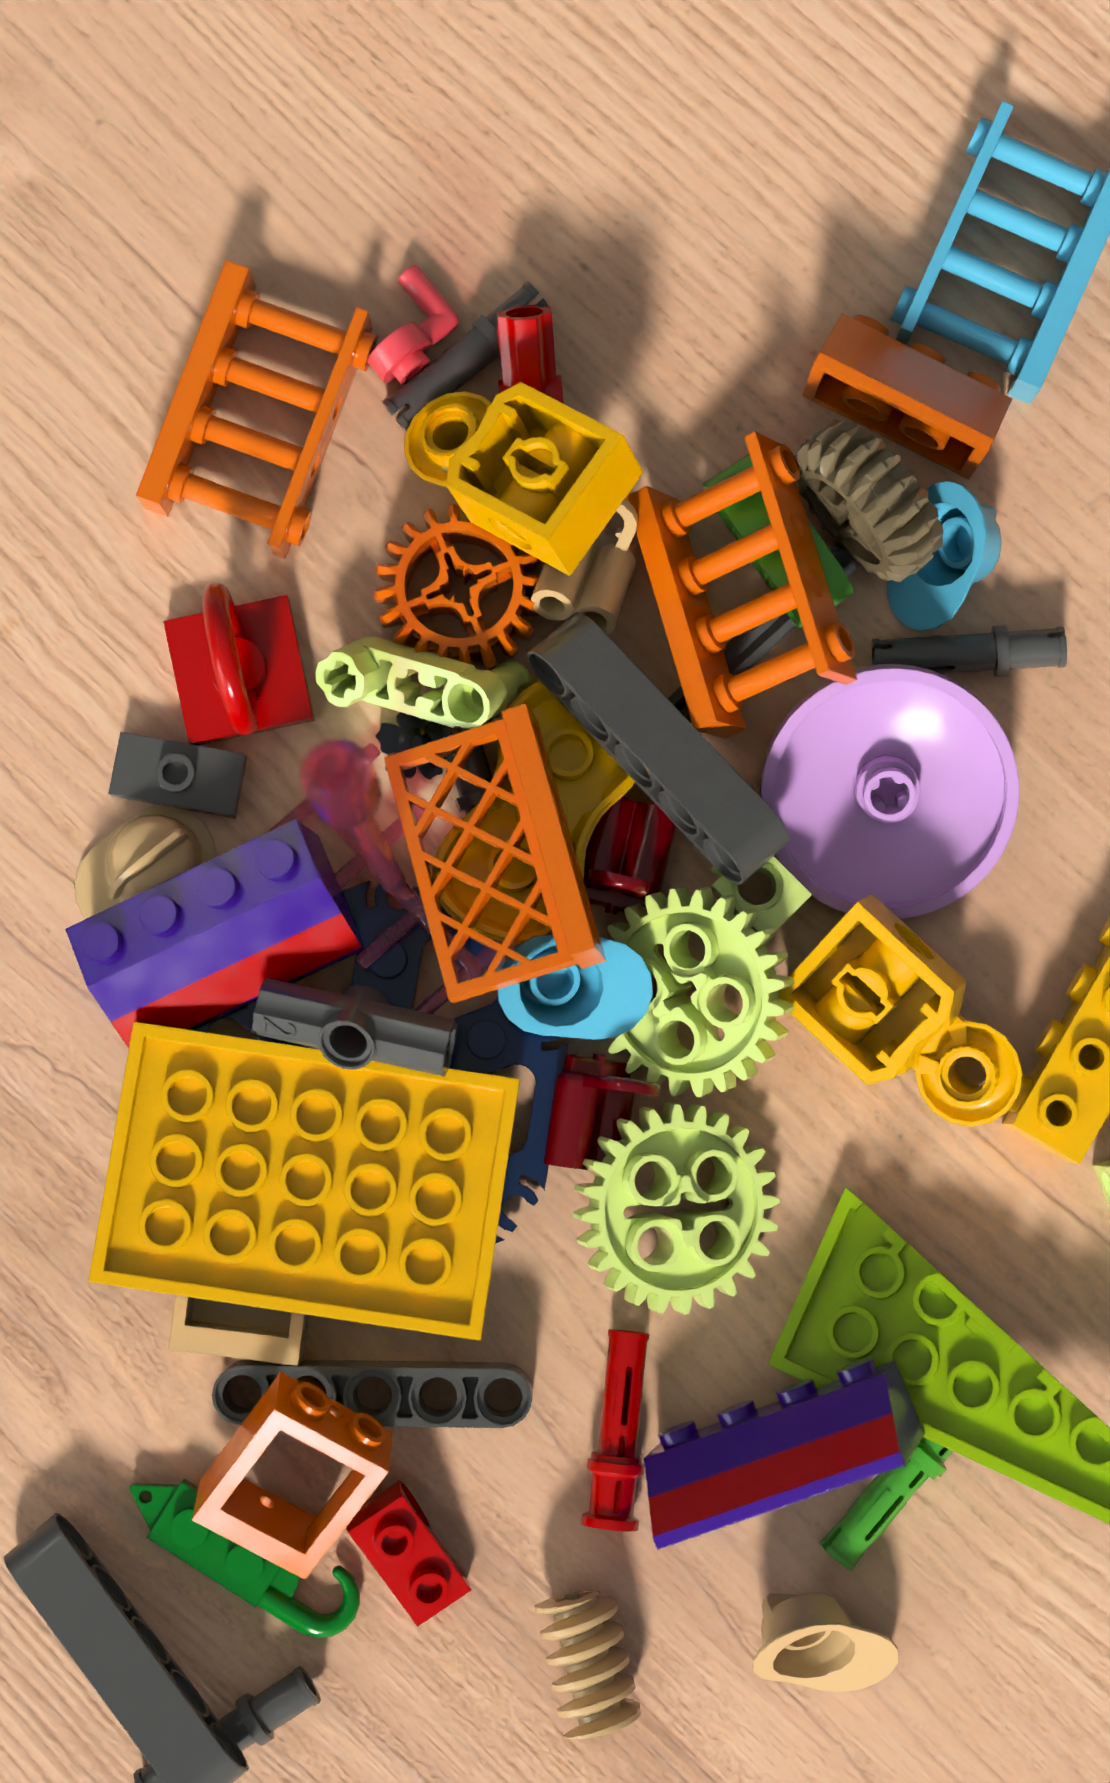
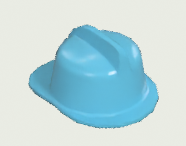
(967, 556)
(577, 1001)

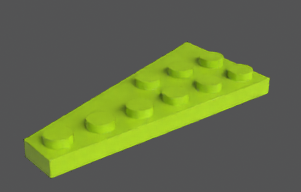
(962, 1370)

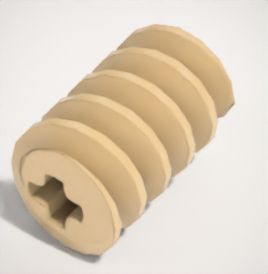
(590, 1663)

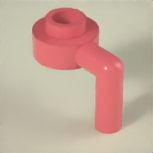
(405, 349)

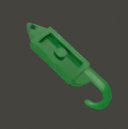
(235, 1567)

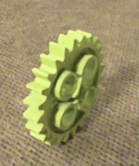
(731, 957)
(677, 1265)

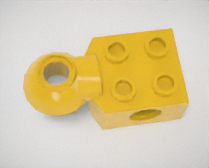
(525, 468)
(896, 1006)

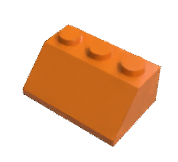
(907, 394)

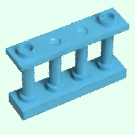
(1049, 302)

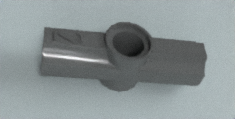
(355, 1027)

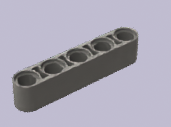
(658, 748)
(405, 1381)
(123, 1657)

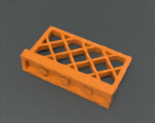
(547, 838)

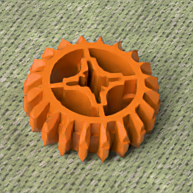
(432, 601)

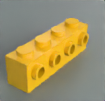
(1070, 1085)

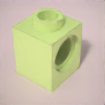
(786, 895)

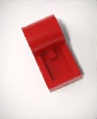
(407, 1553)

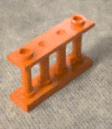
(216, 363)
(682, 579)

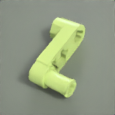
(382, 672)

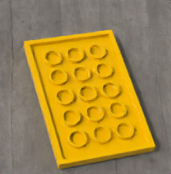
(305, 1182)

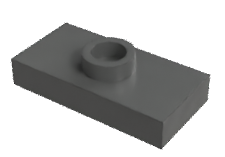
(177, 775)

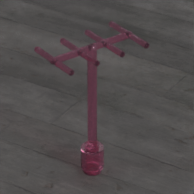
(346, 795)

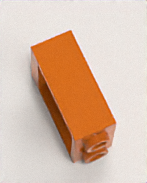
(268, 1523)

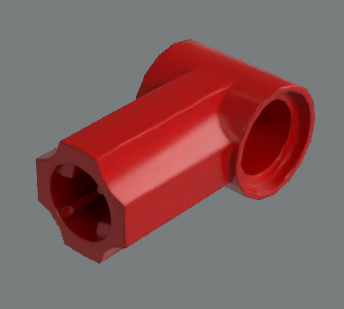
(528, 350)

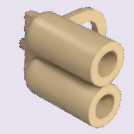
(597, 583)

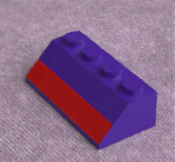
(217, 933)
(780, 1451)

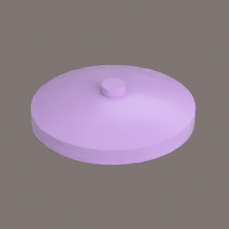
(891, 789)

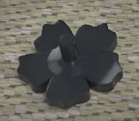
(410, 734)

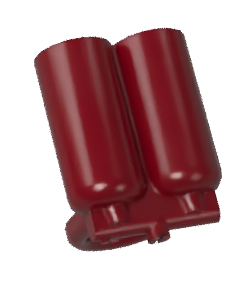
(627, 855)
(586, 1105)

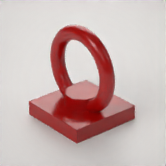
(238, 667)

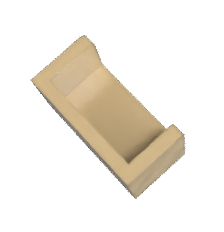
(237, 1331)

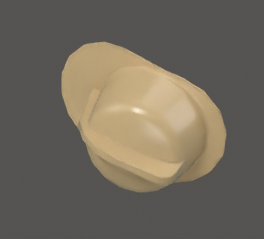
(141, 855)
(818, 1647)

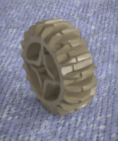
(868, 500)

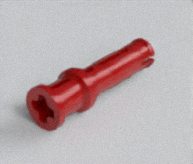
(615, 1462)

